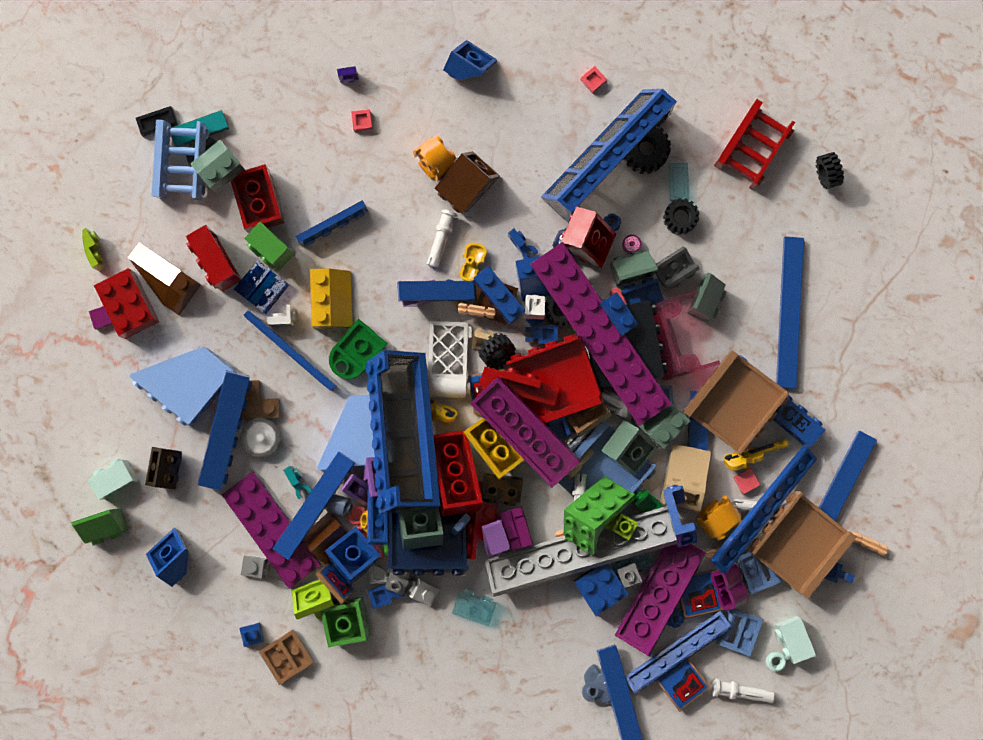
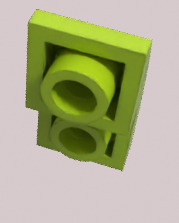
(90, 245)
(622, 526)

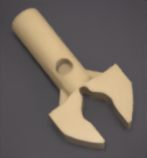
(585, 457)

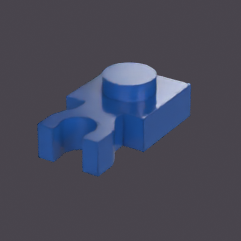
(545, 334)
(381, 596)

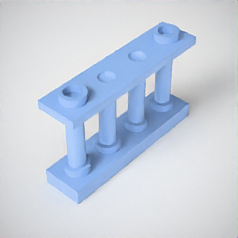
(161, 156)

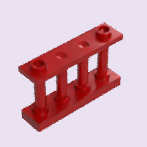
(746, 128)

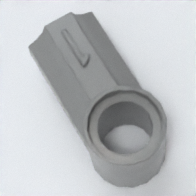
(615, 404)

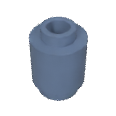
(339, 505)

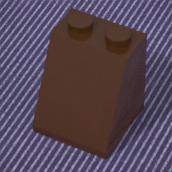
(466, 182)

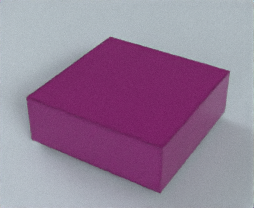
(100, 318)

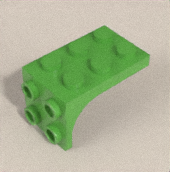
(593, 511)

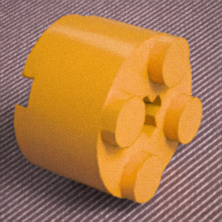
(434, 158)
(719, 518)

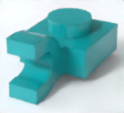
(294, 478)

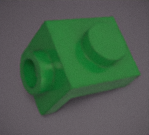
(646, 502)

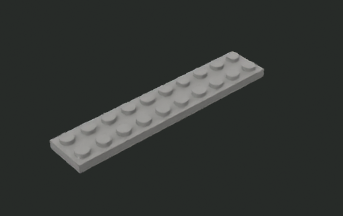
(562, 558)

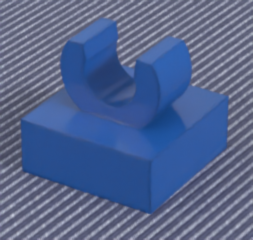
(251, 634)

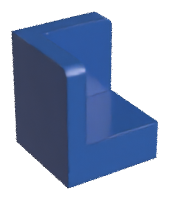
(559, 427)

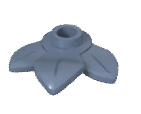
(595, 680)

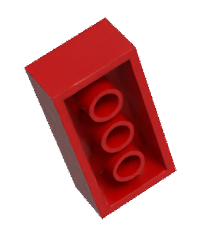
(456, 474)

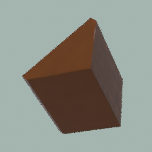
(323, 535)

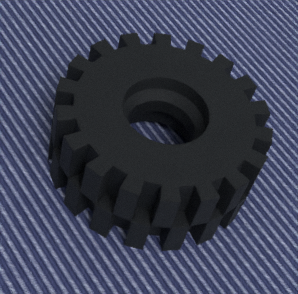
(654, 161)

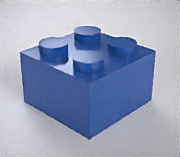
(600, 588)

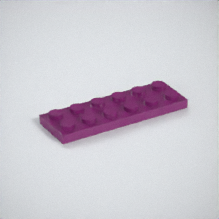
(525, 432)
(266, 525)
(659, 596)

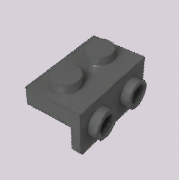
(676, 268)

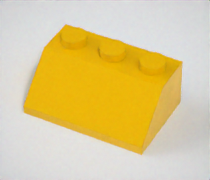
(331, 298)
(493, 448)

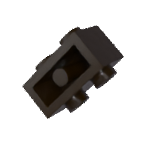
(163, 468)
(502, 487)

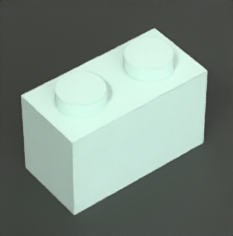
(113, 479)
(794, 640)

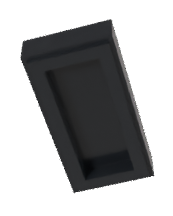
(147, 122)

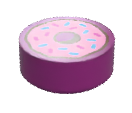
(631, 244)

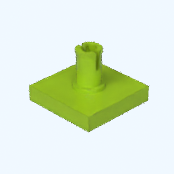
(311, 599)

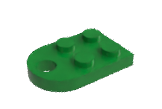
(355, 350)

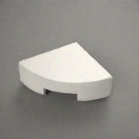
(378, 575)

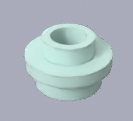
(781, 664)

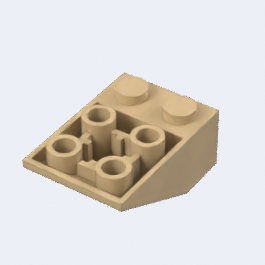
(688, 468)

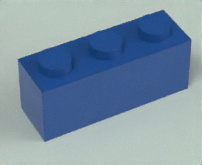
(499, 295)

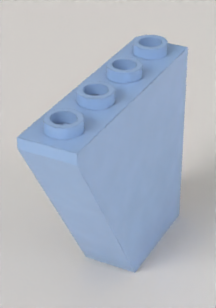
(184, 383)
(351, 434)

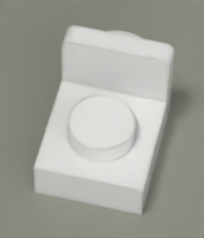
(534, 307)
(280, 320)

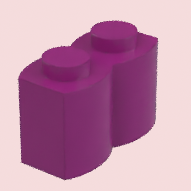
(730, 588)

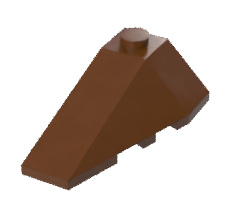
(166, 281)

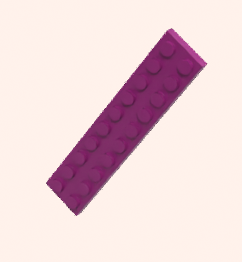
(608, 348)

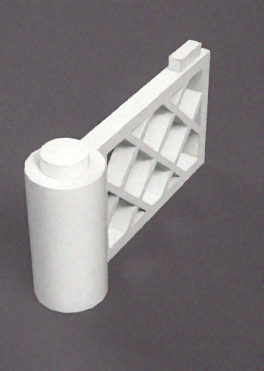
(448, 384)

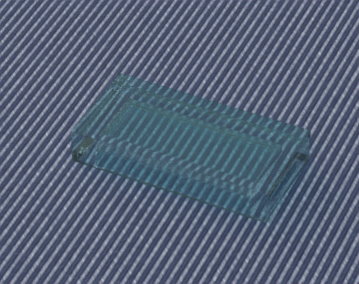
(678, 181)

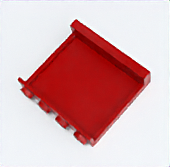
(563, 366)

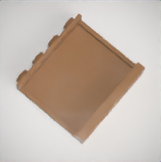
(736, 402)
(801, 544)

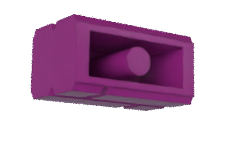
(516, 528)

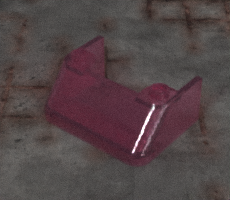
(677, 364)

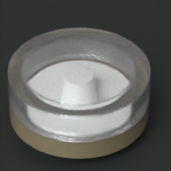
(260, 437)

